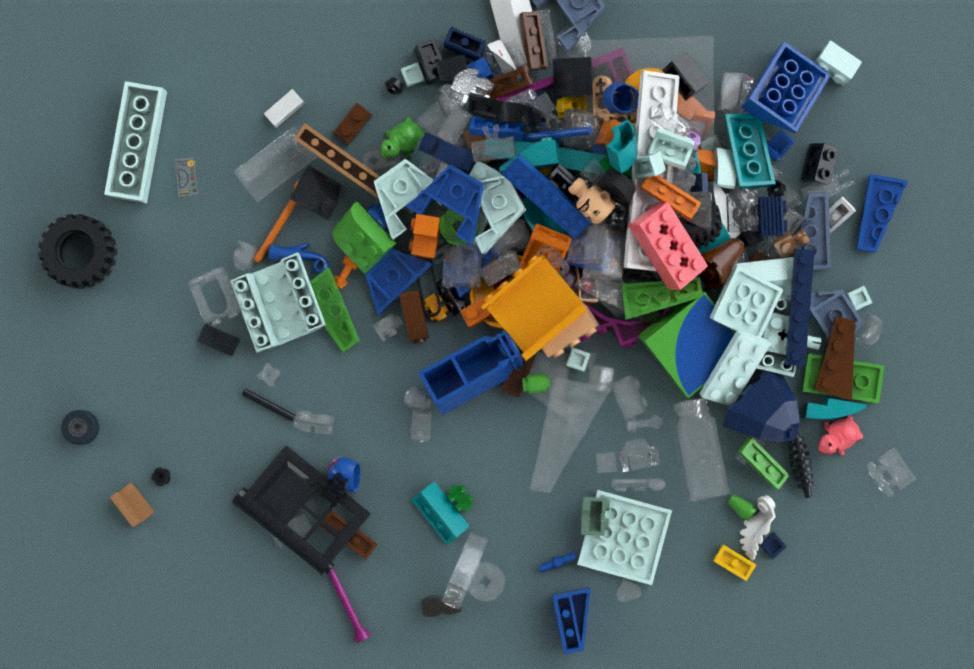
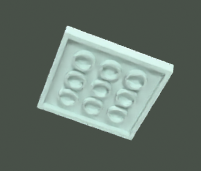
(631, 542)

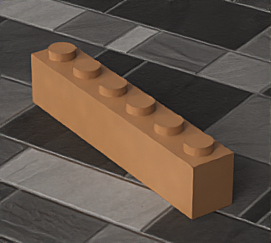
(337, 158)

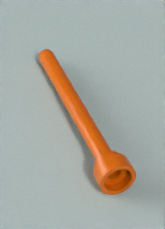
(275, 230)

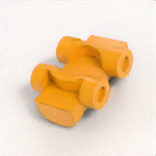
(432, 304)

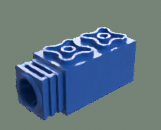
(471, 371)

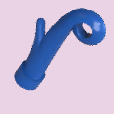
(277, 252)

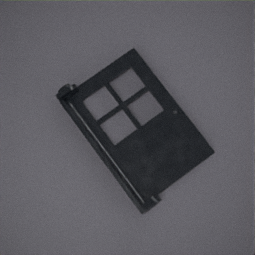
(282, 493)

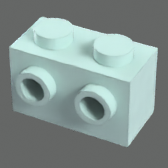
(838, 63)

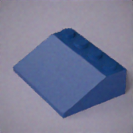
(786, 89)

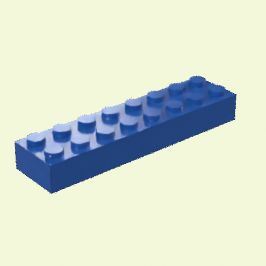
(545, 195)

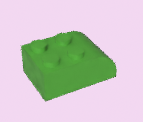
(362, 238)

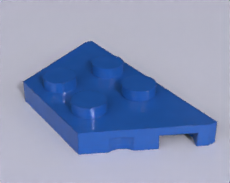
(393, 276)

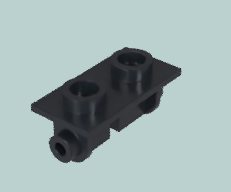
(453, 302)

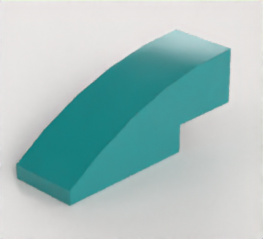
(831, 409)

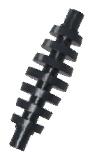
(802, 469)

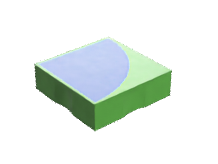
(688, 343)

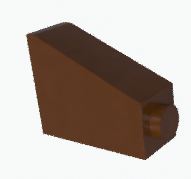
(414, 316)

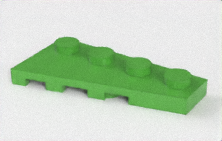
(334, 310)

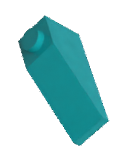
(540, 154)

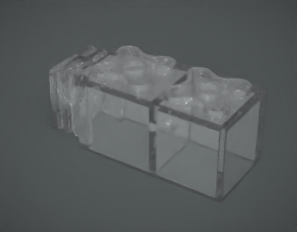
(699, 450)

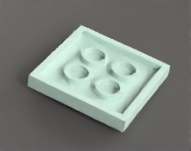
(746, 302)

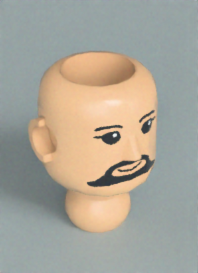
(592, 201)

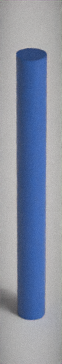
(558, 134)

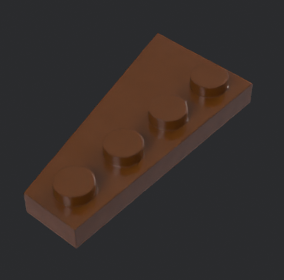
(836, 369)

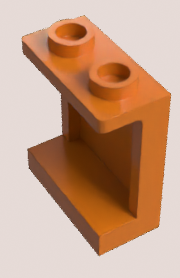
(545, 236)

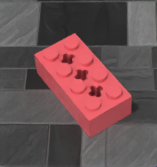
(668, 245)

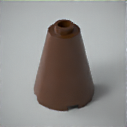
(721, 261)

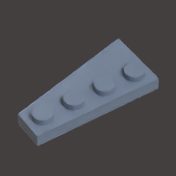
(817, 228)

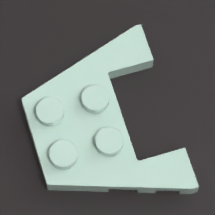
(397, 189)
(502, 208)

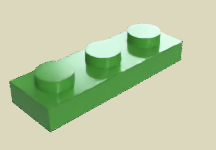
(763, 463)

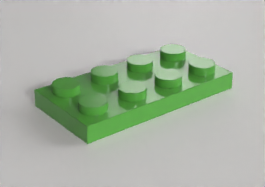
(866, 379)

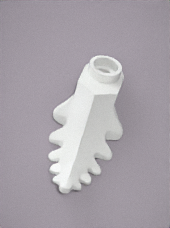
(758, 526)

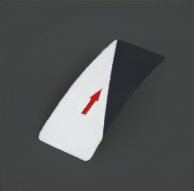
(502, 56)

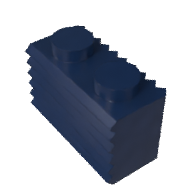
(464, 44)
(771, 216)

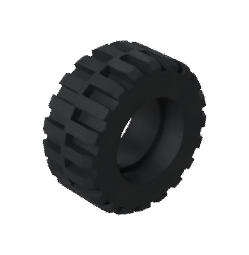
(57, 236)

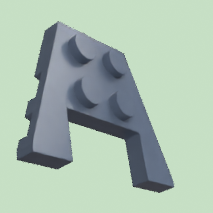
(581, 16)

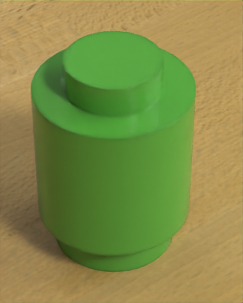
(536, 383)

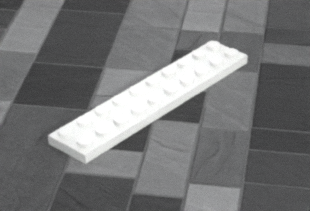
(653, 90)

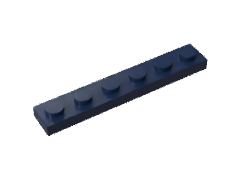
(799, 307)

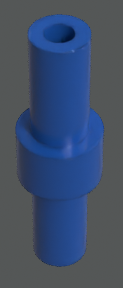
(557, 562)

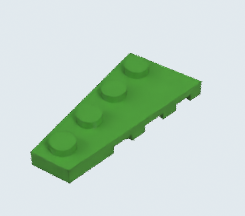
(653, 296)

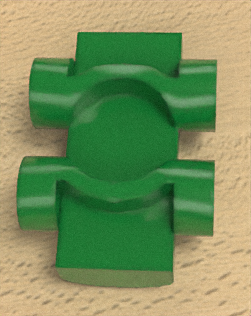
(458, 494)

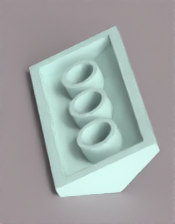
(773, 270)

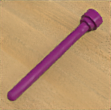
(360, 632)

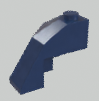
(765, 410)

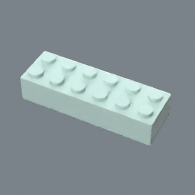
(135, 142)

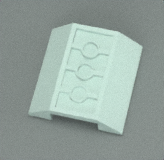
(278, 303)

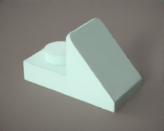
(649, 165)

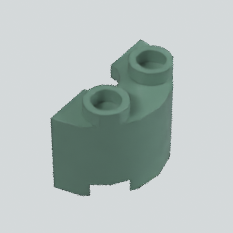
(593, 516)

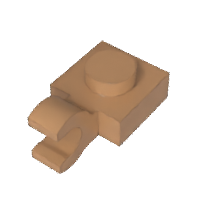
(786, 244)

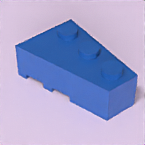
(571, 615)

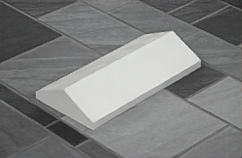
(508, 20)

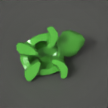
(403, 138)

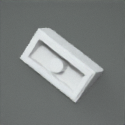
(284, 108)

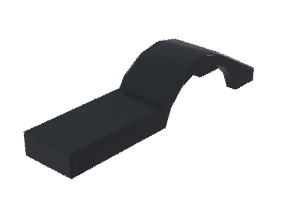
(505, 111)

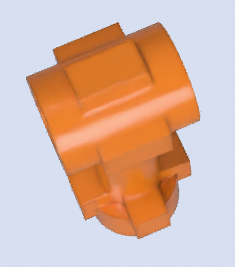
(349, 265)

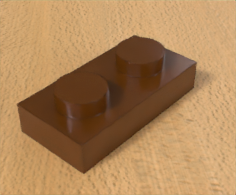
(353, 123)

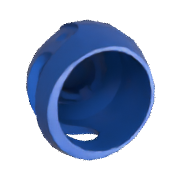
(619, 98)
(348, 469)

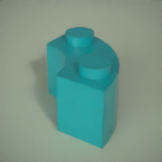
(623, 148)

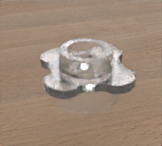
(269, 369)

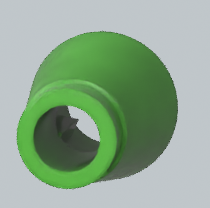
(742, 507)

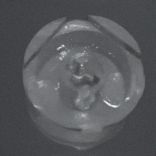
(577, 119)

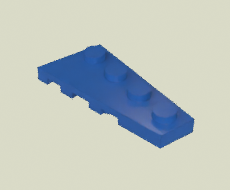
(878, 208)

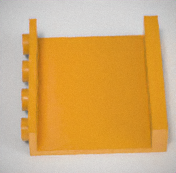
(534, 305)

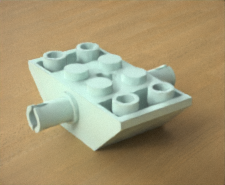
(775, 355)

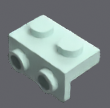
(673, 148)

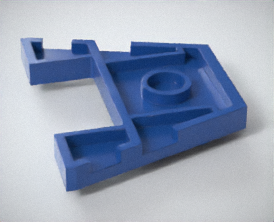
(457, 192)

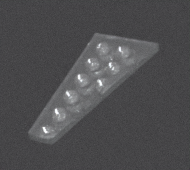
(566, 421)

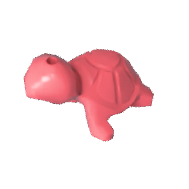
(841, 436)

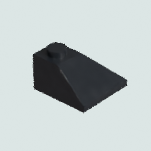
(572, 77)
(317, 193)

